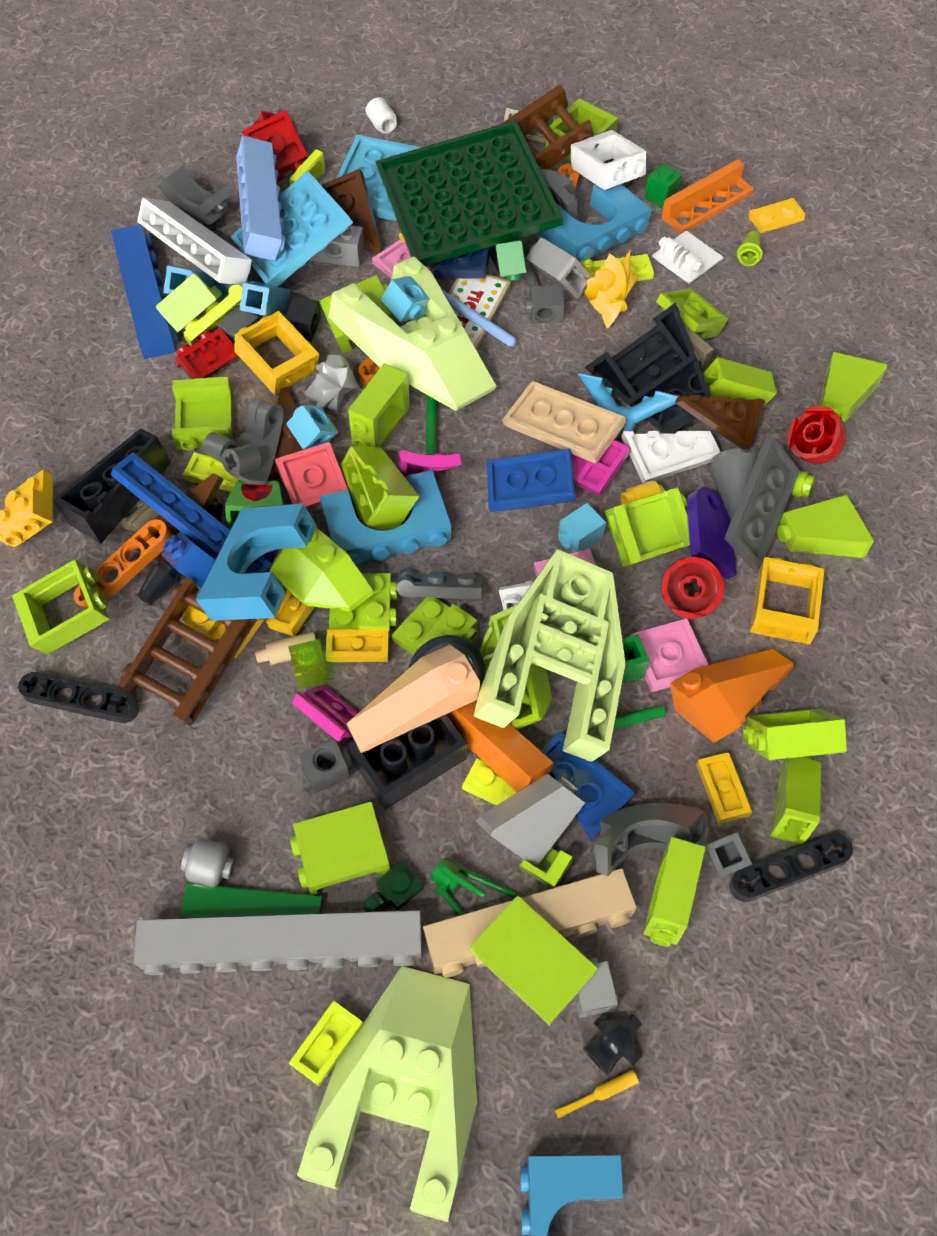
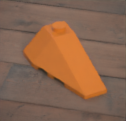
(723, 693)

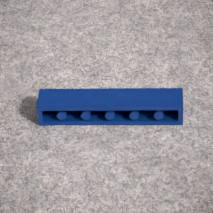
(142, 290)

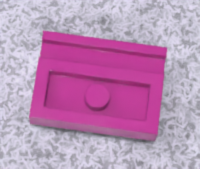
(326, 710)

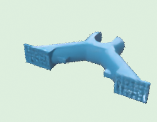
(633, 415)

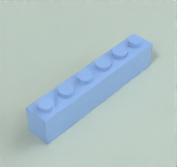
(259, 199)

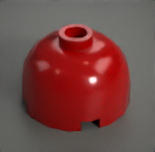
(817, 435)

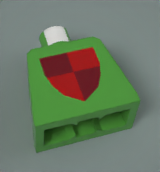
(251, 496)

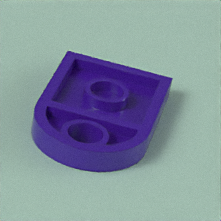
(707, 530)

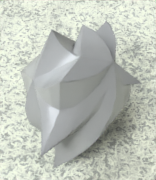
(332, 382)

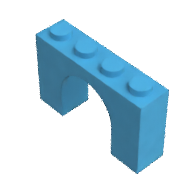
(625, 219)
(255, 297)
(424, 528)
(258, 530)
(563, 1180)

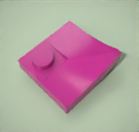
(413, 463)
(598, 476)

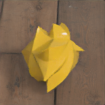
(610, 287)

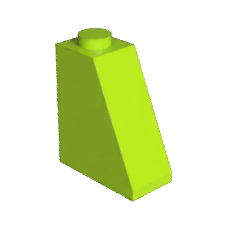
(739, 380)
(849, 383)
(826, 529)
(797, 800)

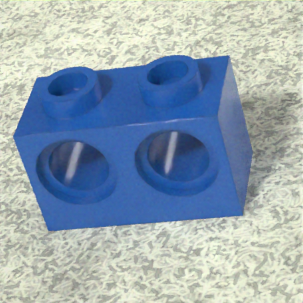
(188, 558)

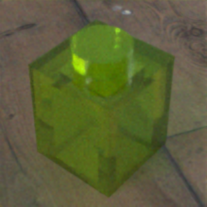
(309, 664)

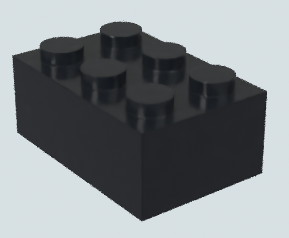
(410, 760)

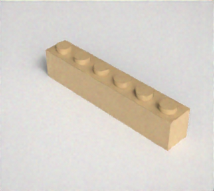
(568, 909)

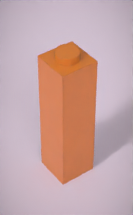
(501, 748)

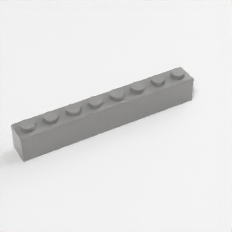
(278, 940)

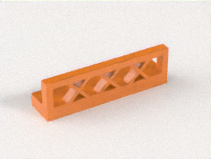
(701, 194)

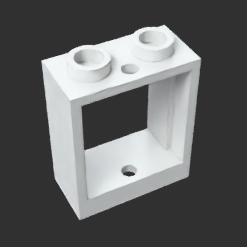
(627, 164)

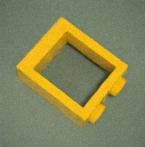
(290, 371)
(781, 624)

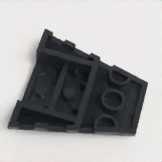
(654, 362)

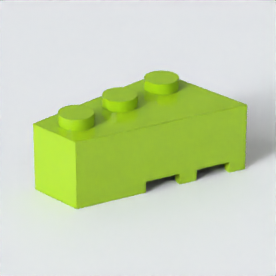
(377, 488)

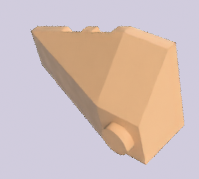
(421, 694)

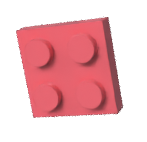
(310, 475)

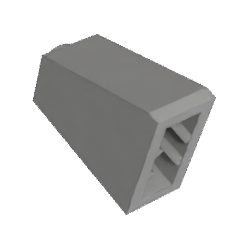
(559, 267)
(533, 817)

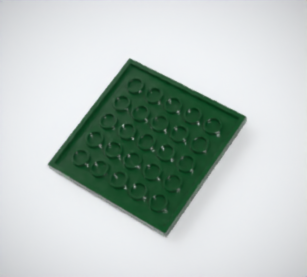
(468, 193)

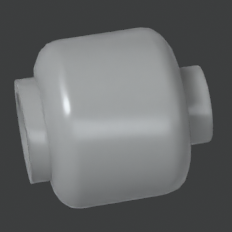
(207, 862)

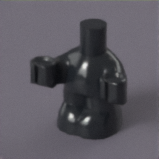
(613, 1043)

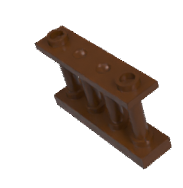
(535, 117)
(203, 677)

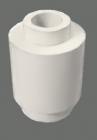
(381, 115)

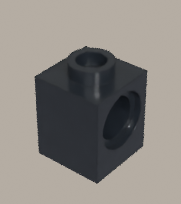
(304, 316)

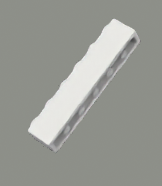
(194, 241)

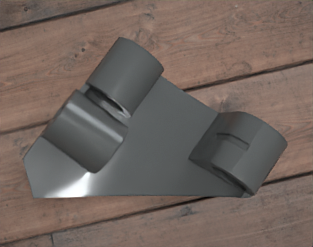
(254, 452)

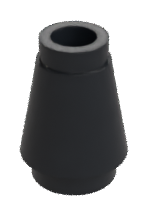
(158, 582)

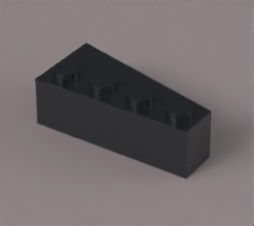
(97, 499)

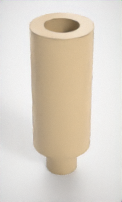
(278, 651)

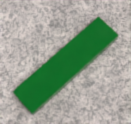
(219, 901)

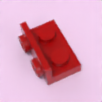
(207, 355)

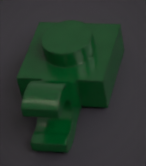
(395, 888)

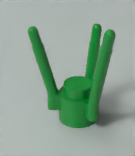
(453, 876)

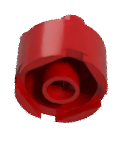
(700, 602)

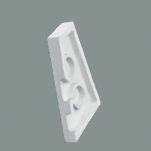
(669, 454)

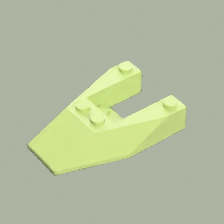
(429, 349)
(573, 629)
(411, 1068)

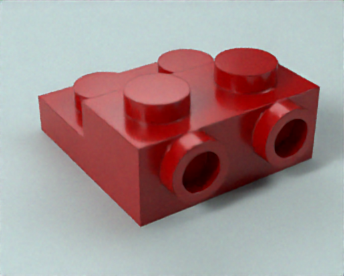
(284, 141)

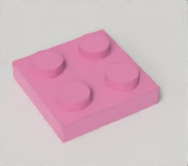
(671, 653)

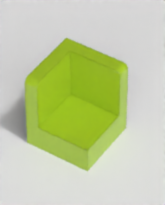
(550, 869)

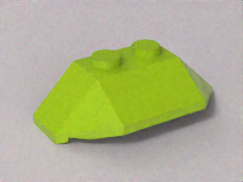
(321, 574)
(537, 690)

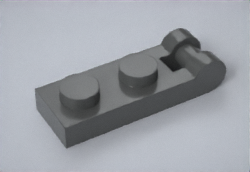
(439, 585)

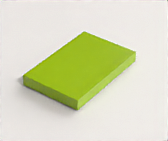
(533, 960)

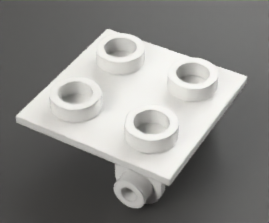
(686, 256)

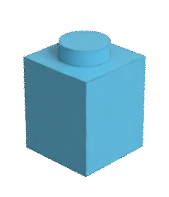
(581, 529)

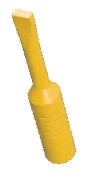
(602, 1092)

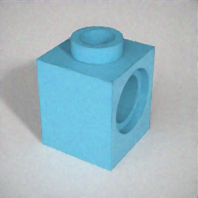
(405, 299)
(311, 426)

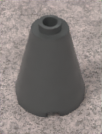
(730, 473)

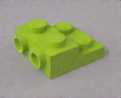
(695, 312)
(373, 612)
(433, 620)

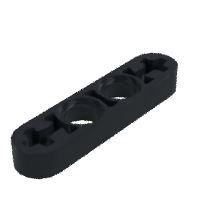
(80, 693)
(788, 863)

